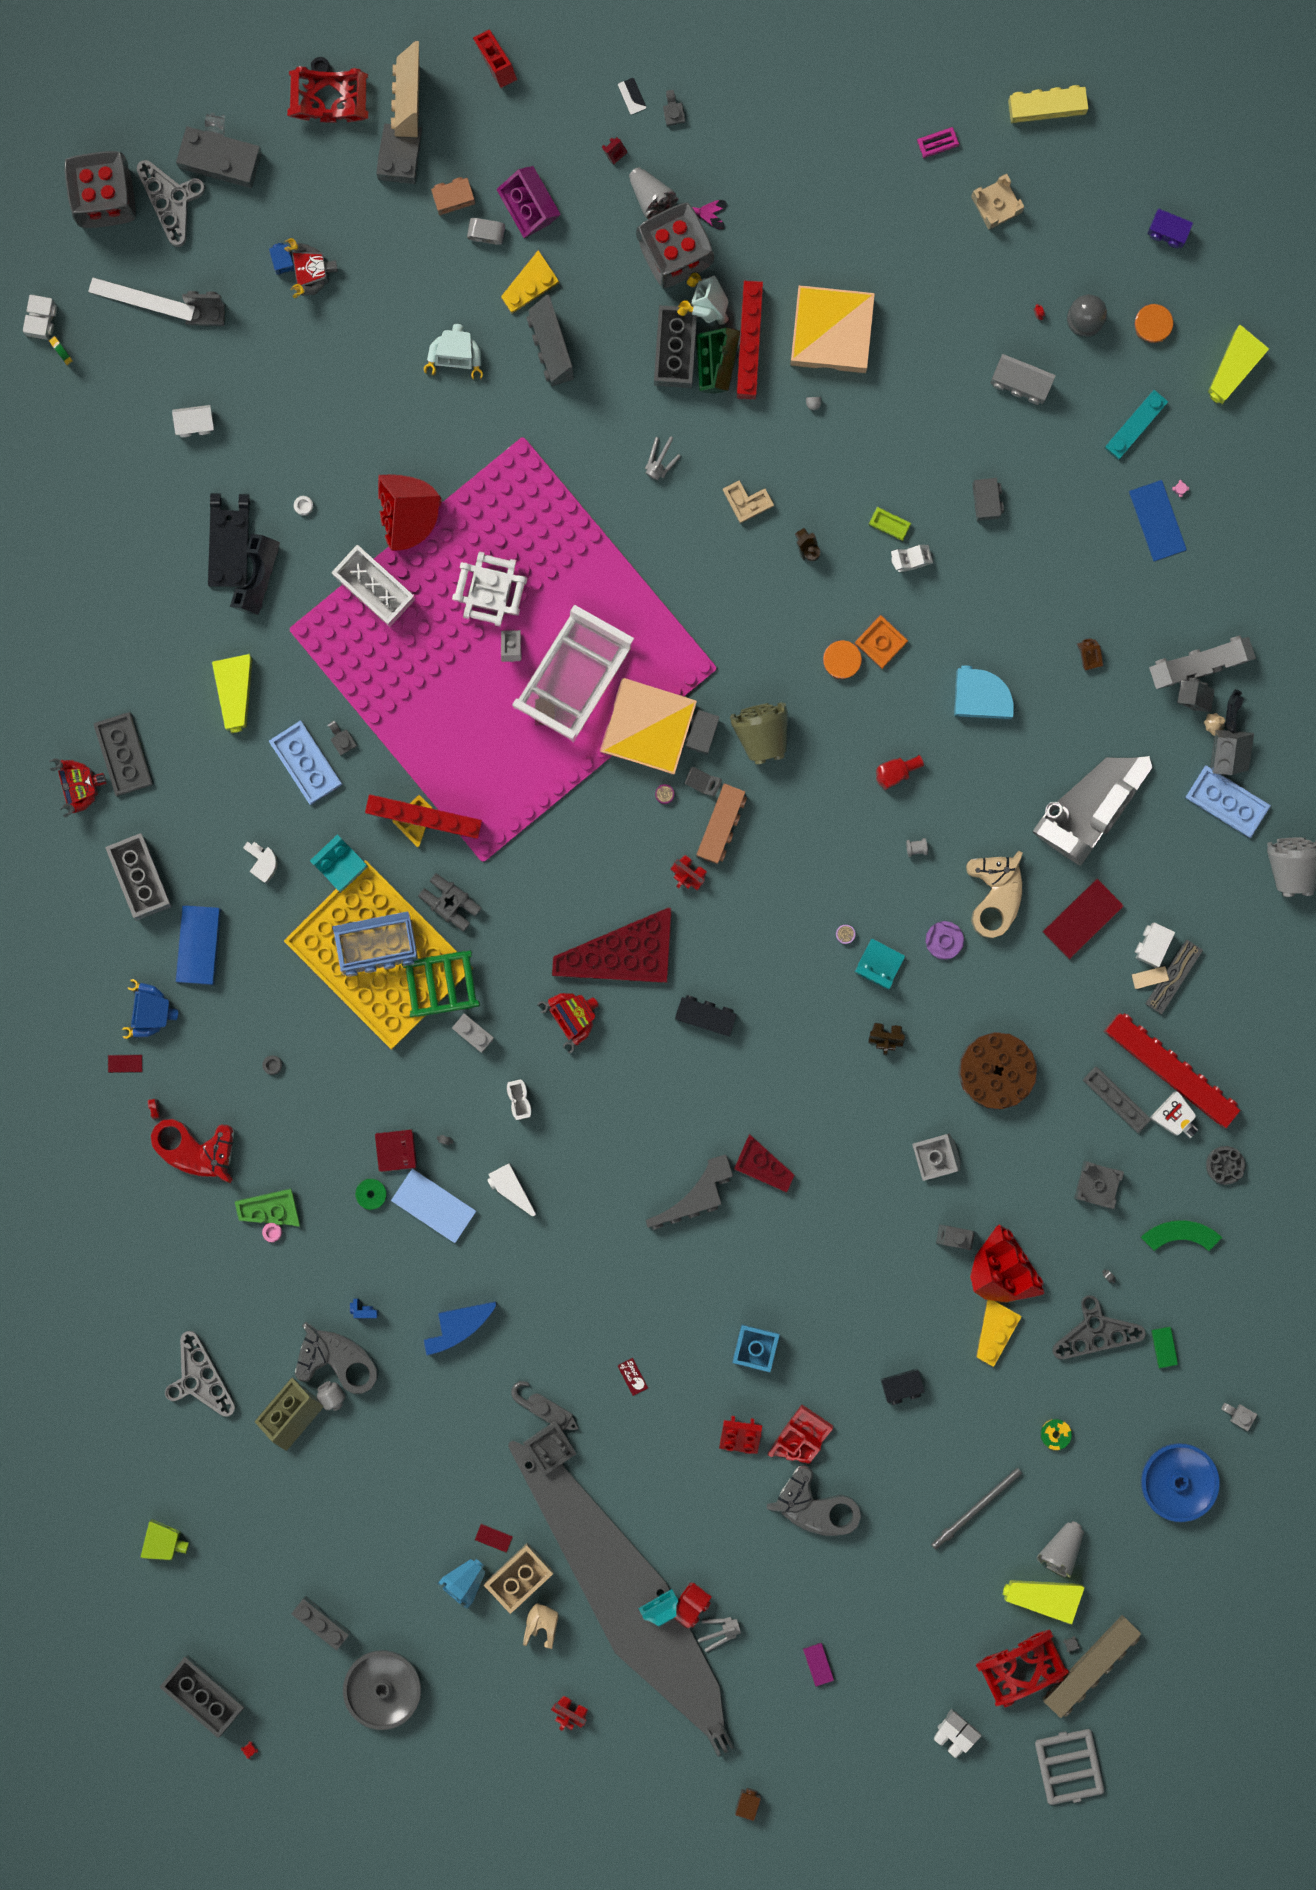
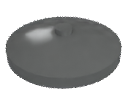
(382, 1689)

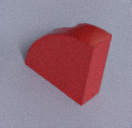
(153, 1106)

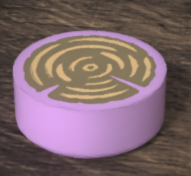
(845, 934)

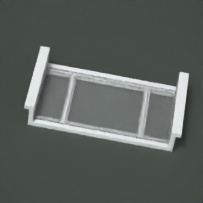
(574, 673)

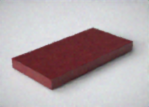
(1082, 918)

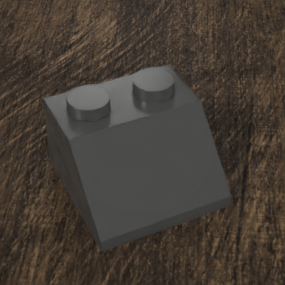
(1231, 752)

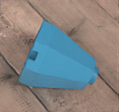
(464, 1582)

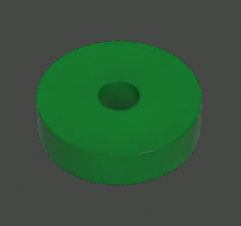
(378, 1189)

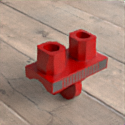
(685, 875)
(576, 1717)

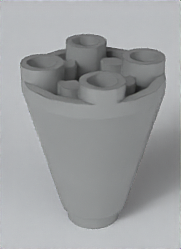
(651, 193)

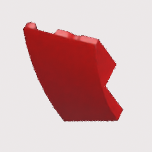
(801, 1436)

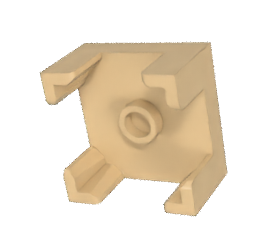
(997, 202)

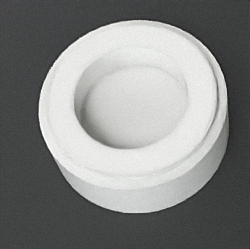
(303, 505)

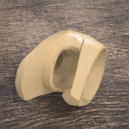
(541, 1617)

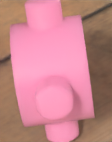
(1180, 488)

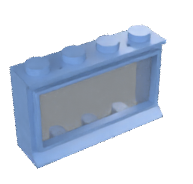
(375, 944)

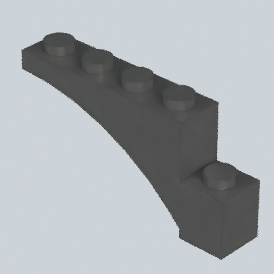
(701, 1197)

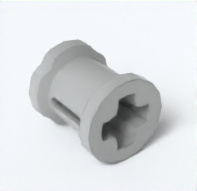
(916, 847)

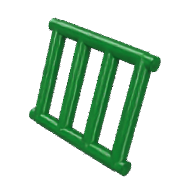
(453, 1006)

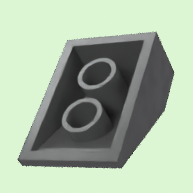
(398, 157)

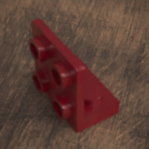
(395, 1150)

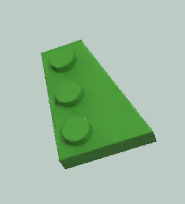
(269, 1208)

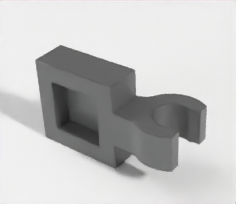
(673, 111)
(342, 741)

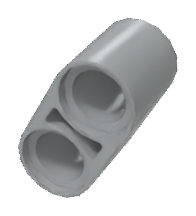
(486, 231)

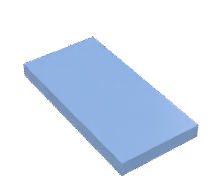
(305, 762)
(1227, 802)
(433, 1205)

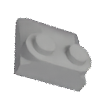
(937, 1156)

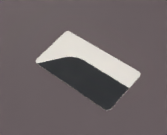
(632, 96)

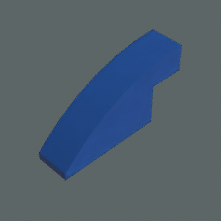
(458, 1325)

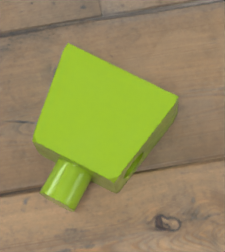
(162, 1542)

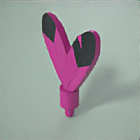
(706, 211)

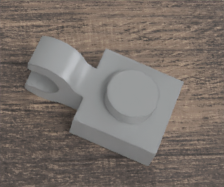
(1241, 1416)

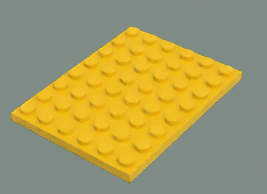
(381, 996)

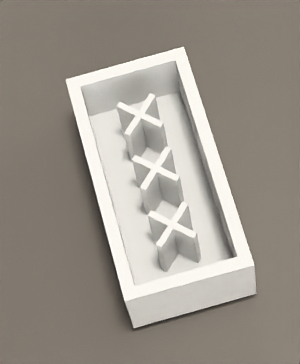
(373, 585)

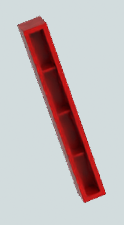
(1171, 1070)

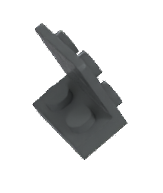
(208, 308)

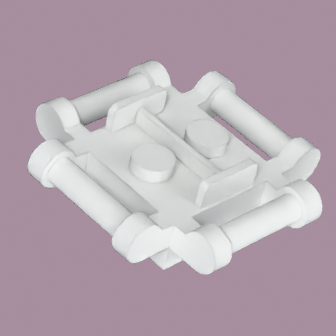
(489, 589)

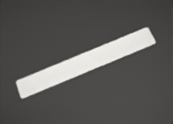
(141, 299)

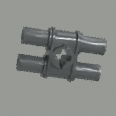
(449, 913)

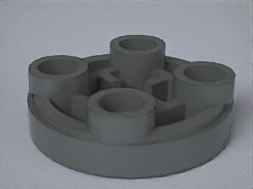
(1225, 1165)

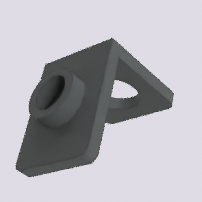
(702, 782)

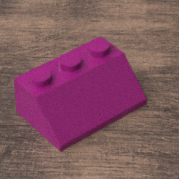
(528, 201)

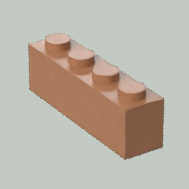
(721, 823)

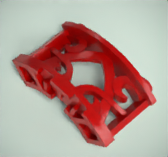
(306, 111)
(997, 1660)

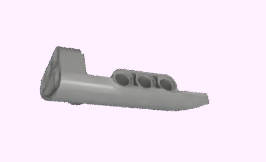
(1092, 806)

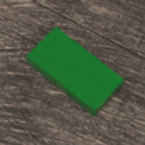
(1164, 1347)

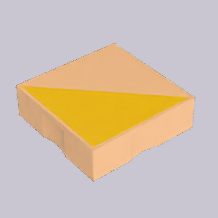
(832, 329)
(648, 726)

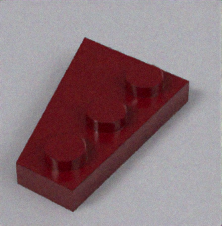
(763, 1166)

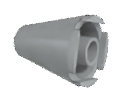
(1063, 1550)

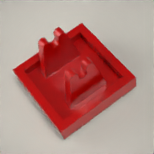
(740, 1436)

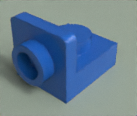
(366, 1312)

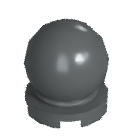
(1087, 315)

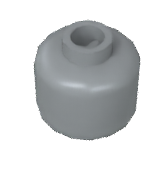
(331, 1396)

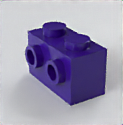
(1169, 228)

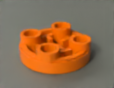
(1153, 323)
(842, 659)

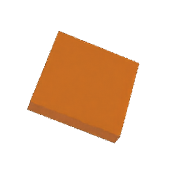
(881, 642)

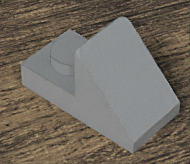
(510, 646)

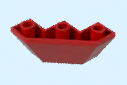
(1003, 1270)

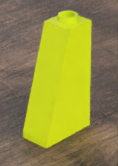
(1239, 359)
(233, 688)
(1047, 1598)

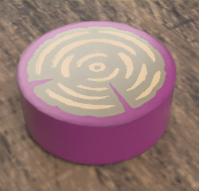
(664, 794)

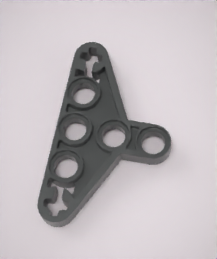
(1106, 1329)

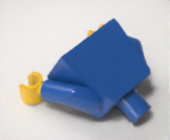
(149, 1011)

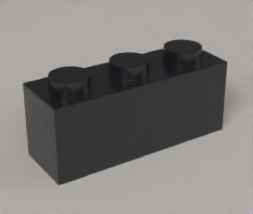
(706, 1015)

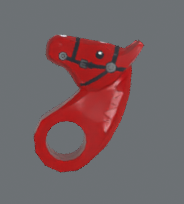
(208, 1160)

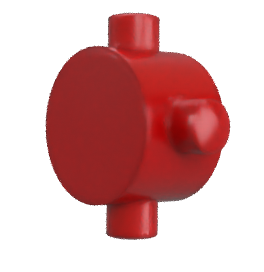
(1039, 312)
(249, 1749)

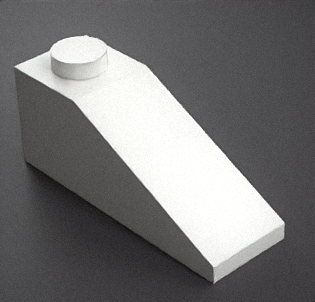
(509, 1186)

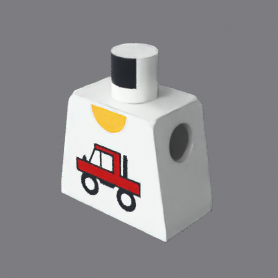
(1175, 1116)

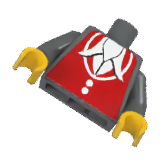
(309, 268)

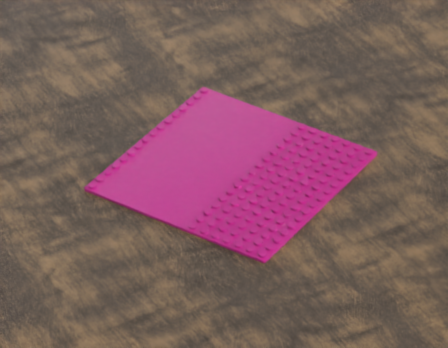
(438, 679)

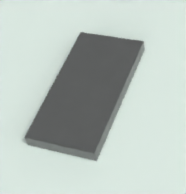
(123, 754)

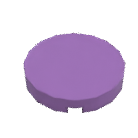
(944, 940)

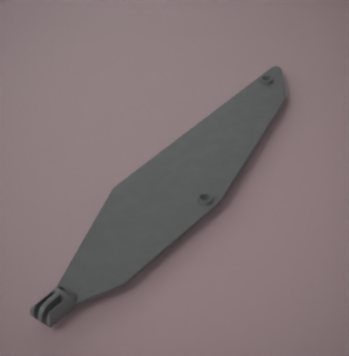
(616, 1585)

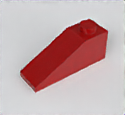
(495, 58)

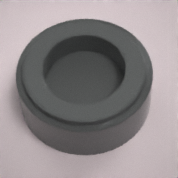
(272, 1065)

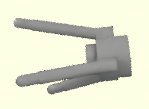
(656, 469)
(730, 1630)

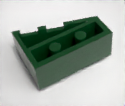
(716, 359)

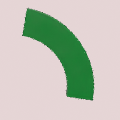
(1181, 1231)

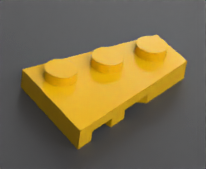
(530, 283)
(996, 1331)

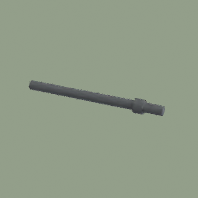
(948, 1533)

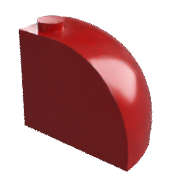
(408, 510)

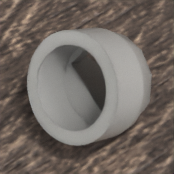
(813, 403)

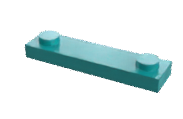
(1136, 424)

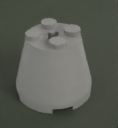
(1293, 865)

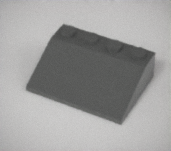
(550, 342)

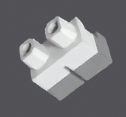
(958, 1731)

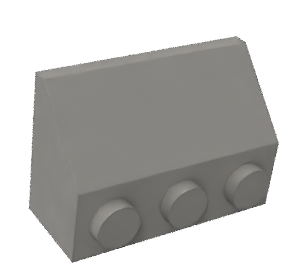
(1022, 379)

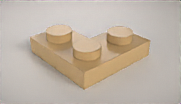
(745, 506)

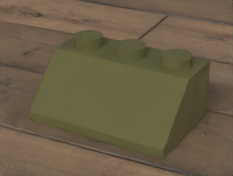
(288, 1414)

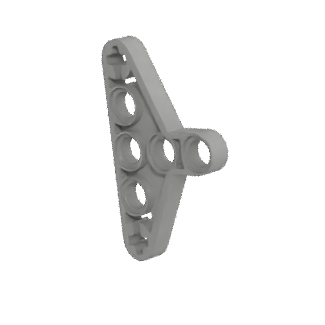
(166, 191)
(204, 1386)

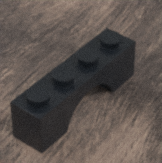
(263, 554)

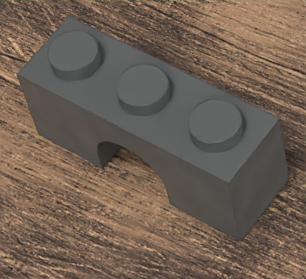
(326, 1628)

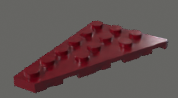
(628, 953)

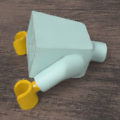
(708, 300)
(454, 350)

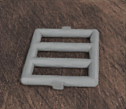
(1045, 1762)

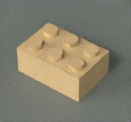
(518, 1578)

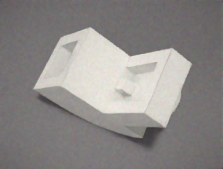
(911, 558)
(266, 864)

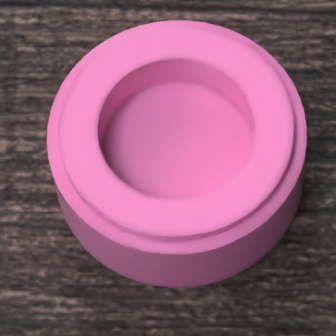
(272, 1232)

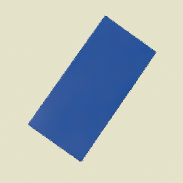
(1157, 520)

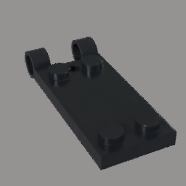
(228, 543)

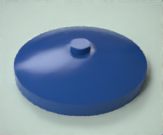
(1180, 1482)

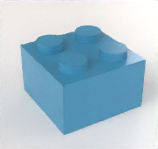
(755, 1348)

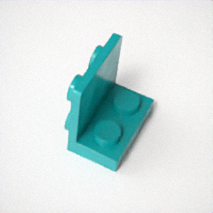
(339, 863)
(879, 964)

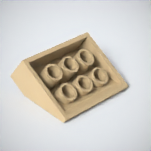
(407, 92)

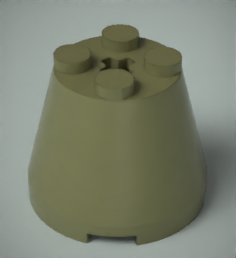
(762, 731)

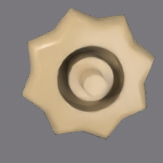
(1214, 722)

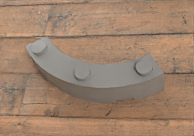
(1202, 663)

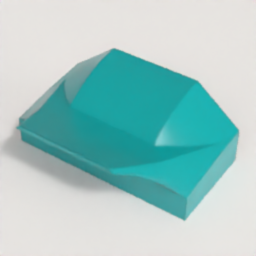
(660, 1609)

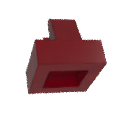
(614, 150)

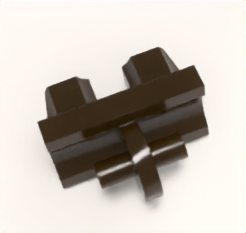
(807, 545)
(884, 1040)

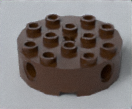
(1017, 1071)

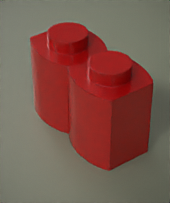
(690, 1604)

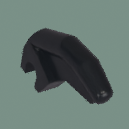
(1234, 703)

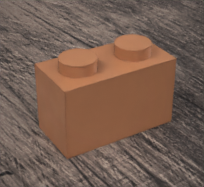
(452, 195)

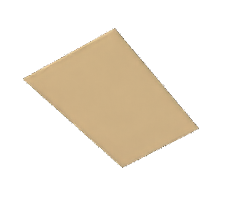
(1150, 977)

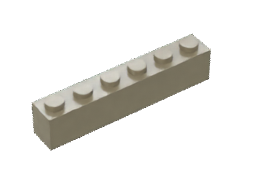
(1092, 1666)

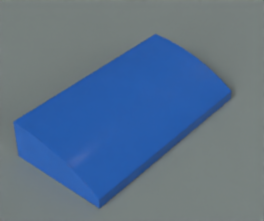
(198, 945)

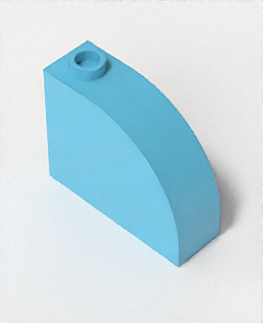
(981, 695)

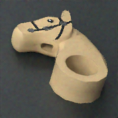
(1006, 890)

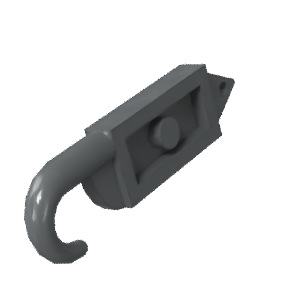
(544, 1408)

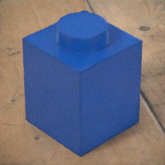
(281, 259)

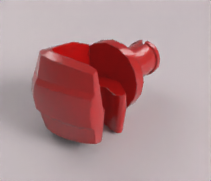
(896, 770)

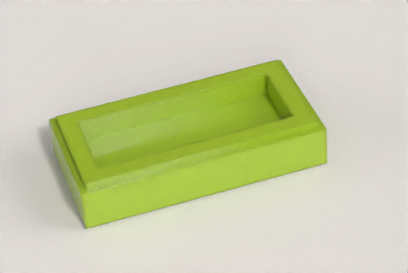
(889, 523)

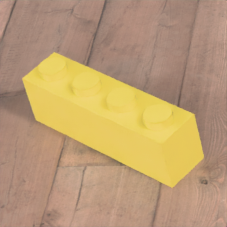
(1048, 104)

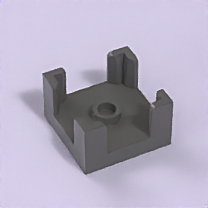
(1098, 1185)

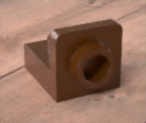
(1090, 654)

